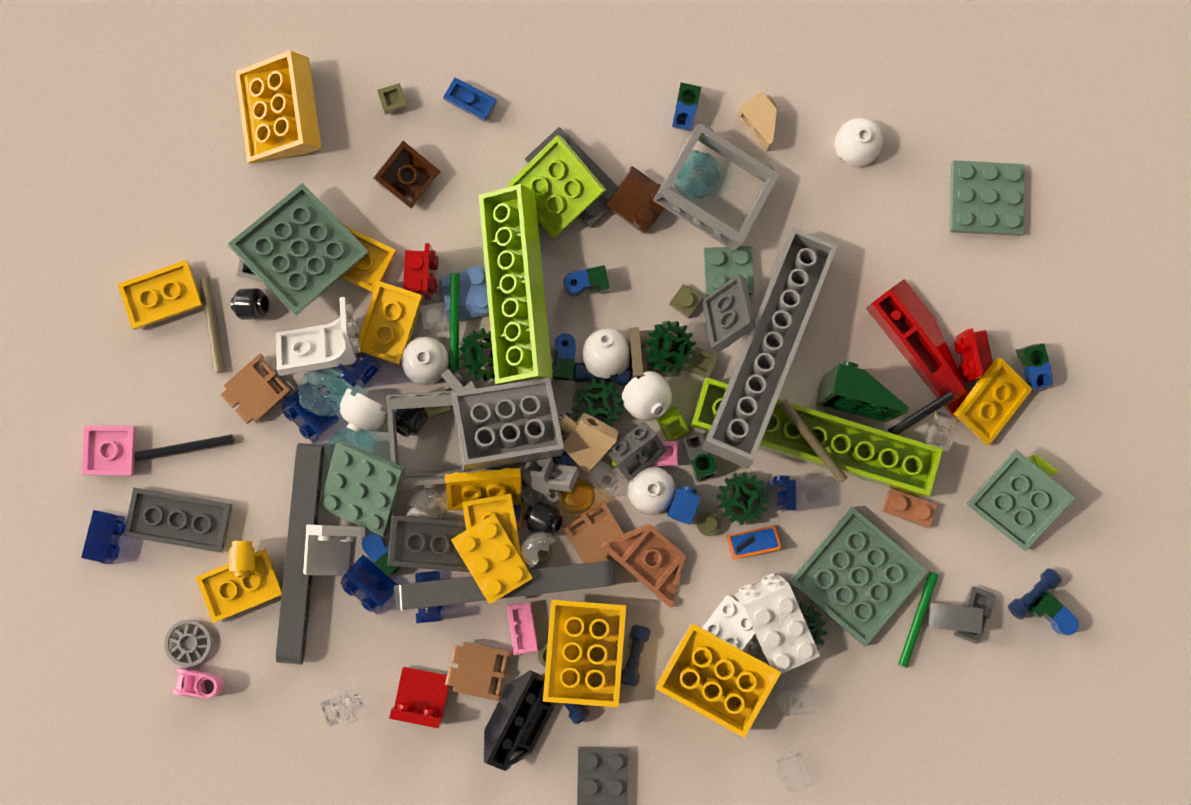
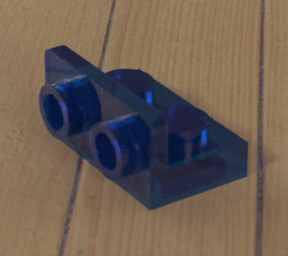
(362, 373)
(309, 424)
(787, 496)
(103, 537)
(368, 584)

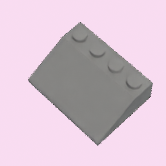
(507, 424)

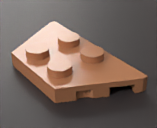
(649, 559)

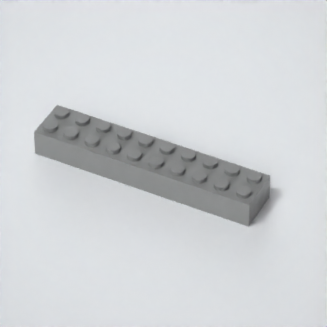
(770, 349)

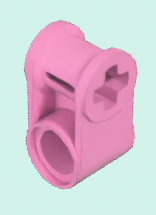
(193, 683)

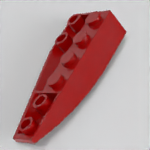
(920, 341)

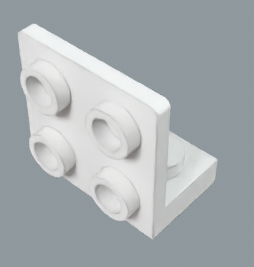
(329, 549)
(733, 626)

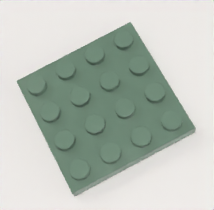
(298, 249)
(858, 576)

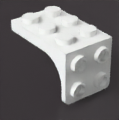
(319, 345)
(778, 623)

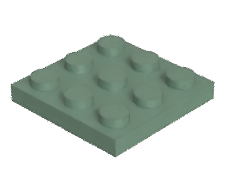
(987, 198)
(362, 487)
(1021, 500)

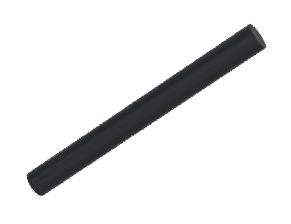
(184, 447)

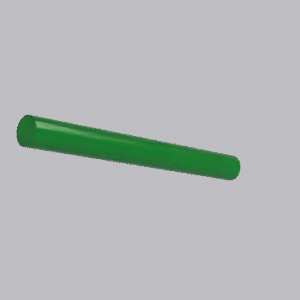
(454, 321)
(918, 619)

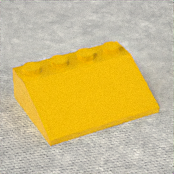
(278, 108)
(584, 653)
(717, 680)

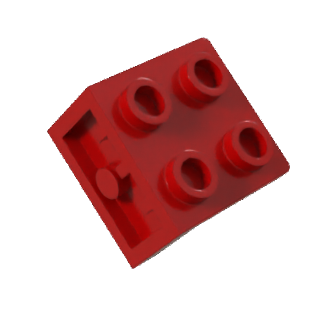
(419, 271)
(974, 354)
(420, 697)

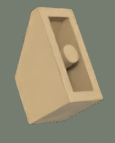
(760, 118)

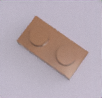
(909, 508)

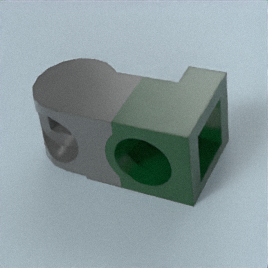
(700, 460)

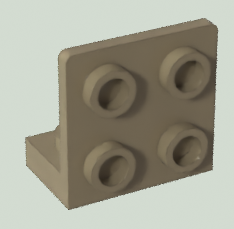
(638, 358)

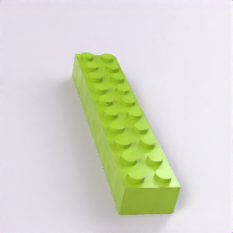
(853, 446)

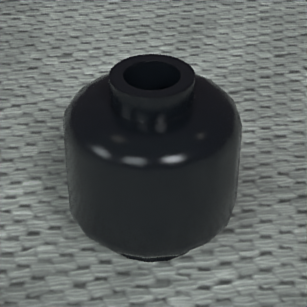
(250, 303)
(410, 421)
(543, 518)

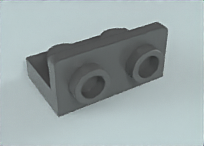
(636, 450)

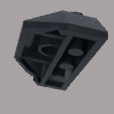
(516, 721)

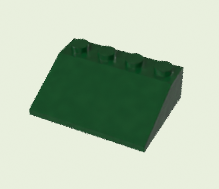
(858, 393)

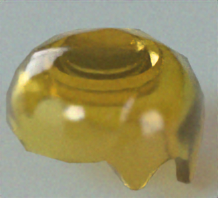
(579, 499)

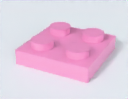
(109, 450)

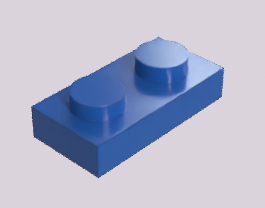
(469, 99)

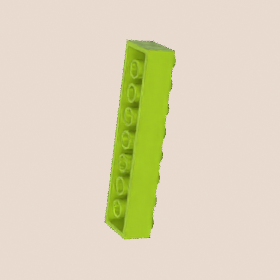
(515, 285)

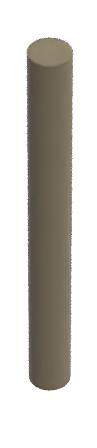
(212, 325)
(813, 441)

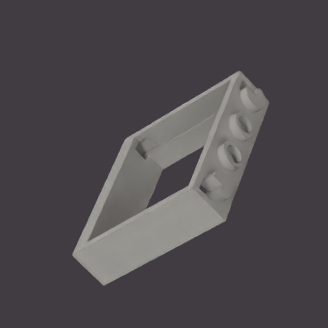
(700, 218)
(428, 479)

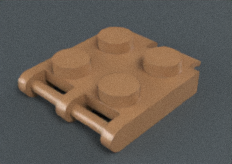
(255, 390)
(593, 533)
(477, 670)

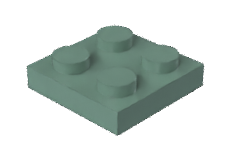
(724, 264)

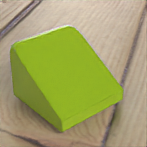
(672, 424)
(1043, 464)

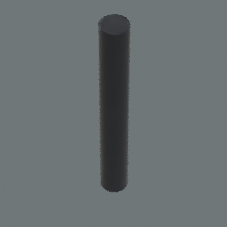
(922, 413)

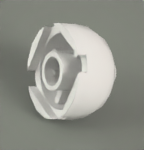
(859, 142)
(606, 353)
(425, 360)
(647, 397)
(362, 412)
(651, 490)

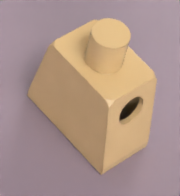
(587, 439)

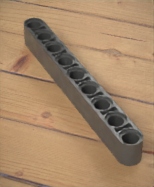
(297, 585)
(466, 589)

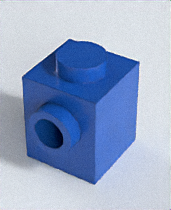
(684, 505)

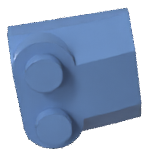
(472, 293)

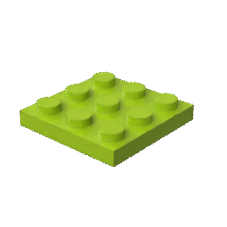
(561, 185)

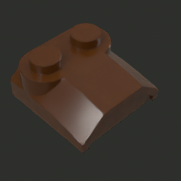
(406, 174)
(635, 201)

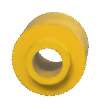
(241, 558)

